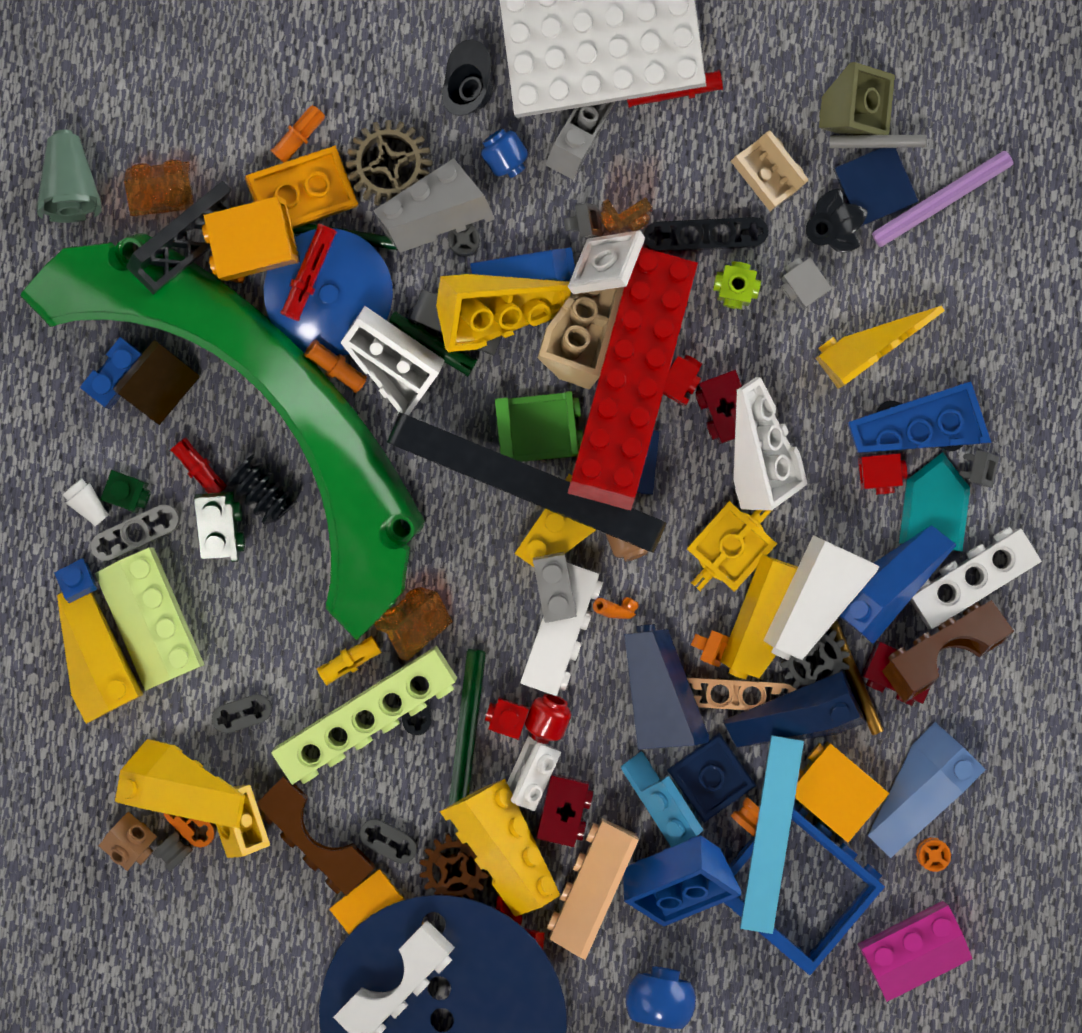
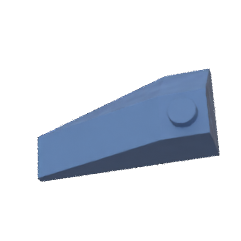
(927, 783)

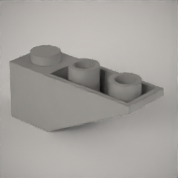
(577, 138)

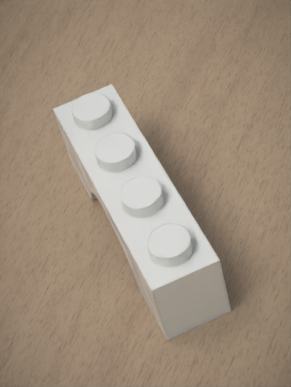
(421, 955)

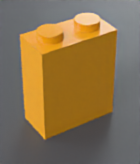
(250, 238)
(838, 791)

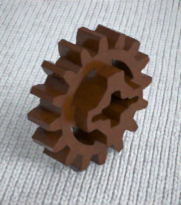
(441, 859)

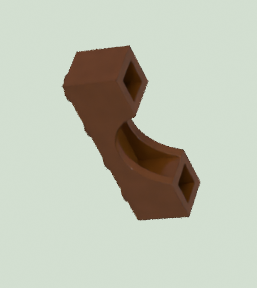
(977, 632)
(342, 865)

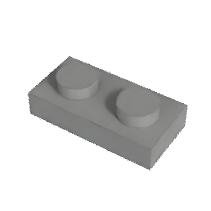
(554, 587)

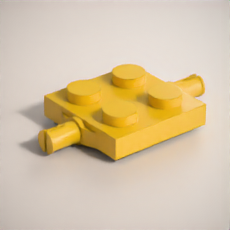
(730, 546)

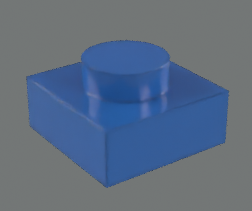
(75, 580)

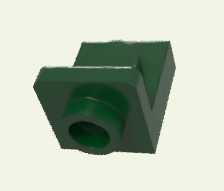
(126, 492)

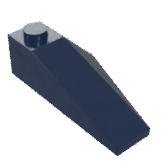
(809, 712)

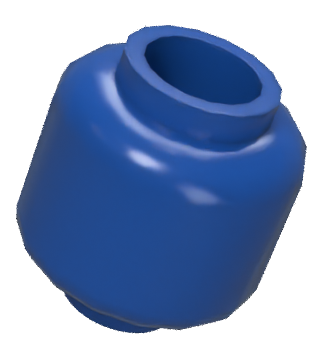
(504, 153)

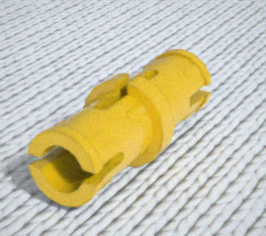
(349, 660)

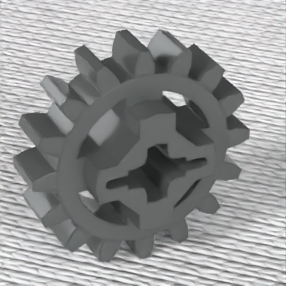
(829, 661)

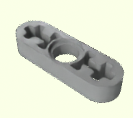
(110, 535)

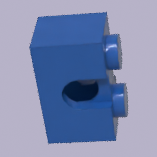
(101, 382)

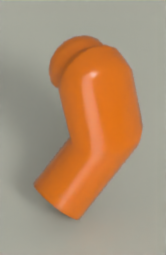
(613, 610)

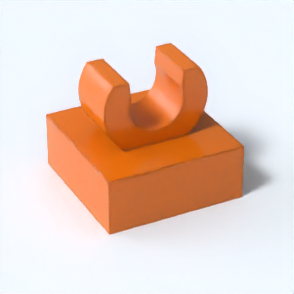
(712, 647)

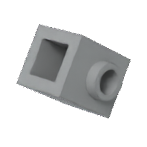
(804, 282)

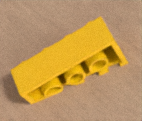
(503, 847)

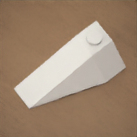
(764, 462)

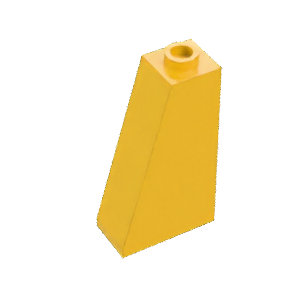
(745, 649)

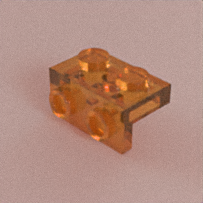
(158, 188)
(632, 218)
(414, 621)

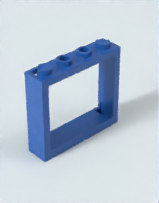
(848, 918)

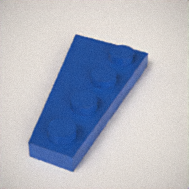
(928, 422)

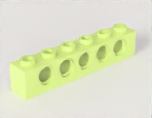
(291, 753)

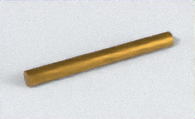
(858, 685)

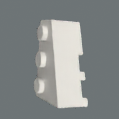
(392, 359)

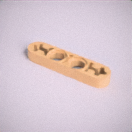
(736, 689)

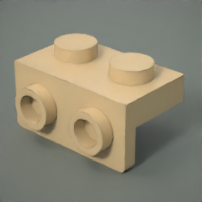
(770, 170)

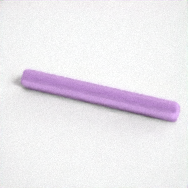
(942, 198)

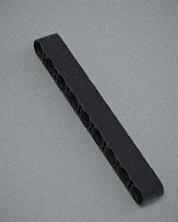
(523, 482)

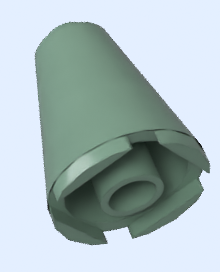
(66, 181)

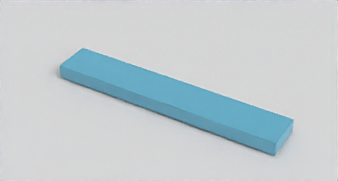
(771, 834)

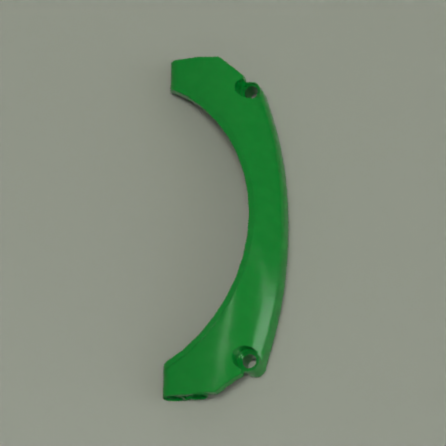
(354, 475)

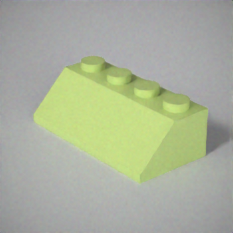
(149, 618)

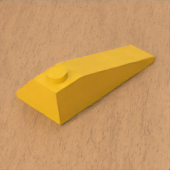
(487, 307)
(95, 663)
(173, 784)

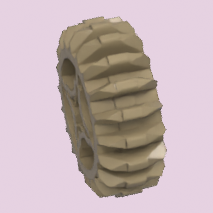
(375, 167)

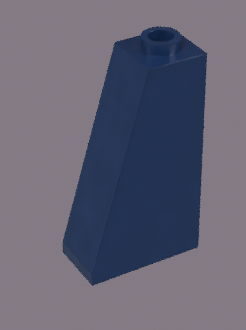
(661, 693)

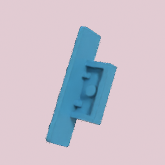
(662, 801)

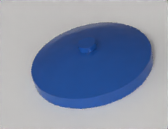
(347, 281)

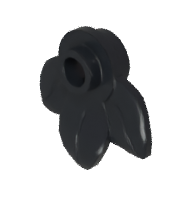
(841, 222)

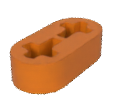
(188, 831)

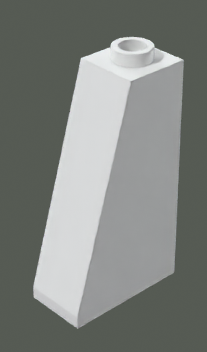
(816, 597)

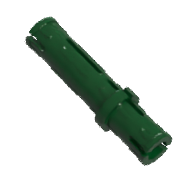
(456, 359)

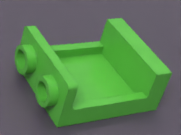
(538, 426)

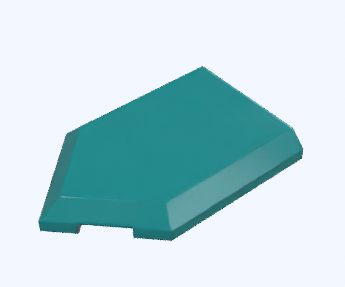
(936, 498)

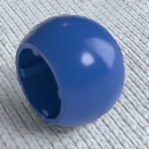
(661, 999)

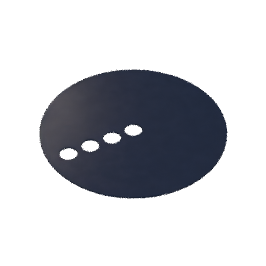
(495, 974)

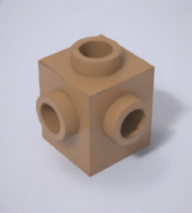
(128, 842)

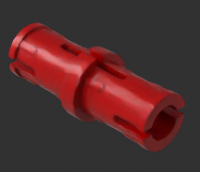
(198, 467)

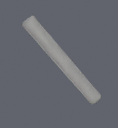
(878, 141)

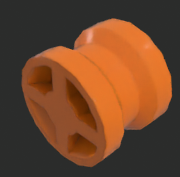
(747, 816)
(938, 858)

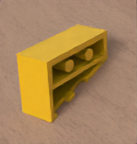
(552, 535)

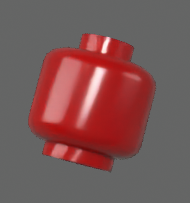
(548, 718)

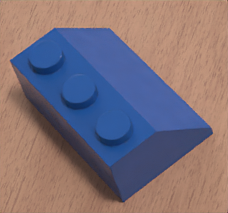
(680, 881)

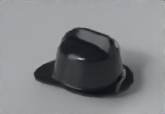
(467, 79)

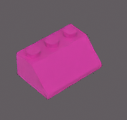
(915, 950)

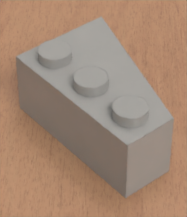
(433, 206)

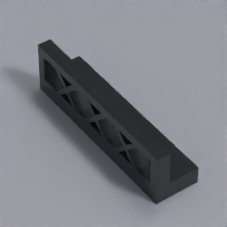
(171, 236)

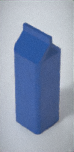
(544, 265)

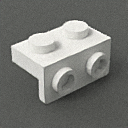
(532, 773)

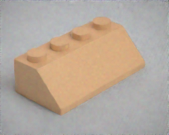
(593, 887)

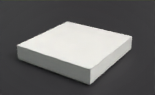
(606, 262)

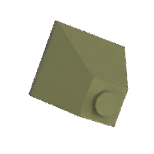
(858, 102)

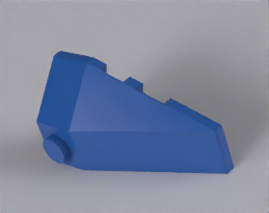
(896, 582)

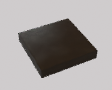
(156, 382)

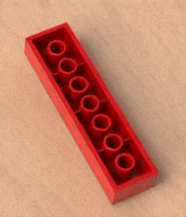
(633, 379)

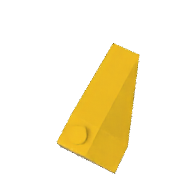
(862, 349)

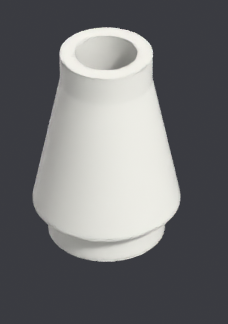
(86, 502)

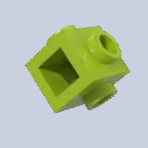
(726, 292)

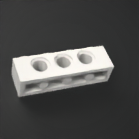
(1020, 558)

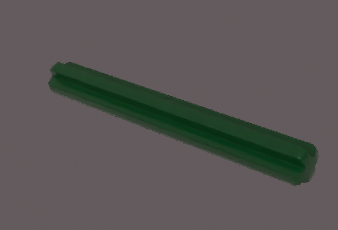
(467, 725)

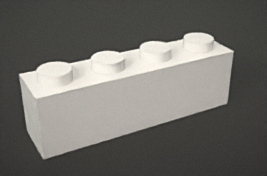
(557, 639)

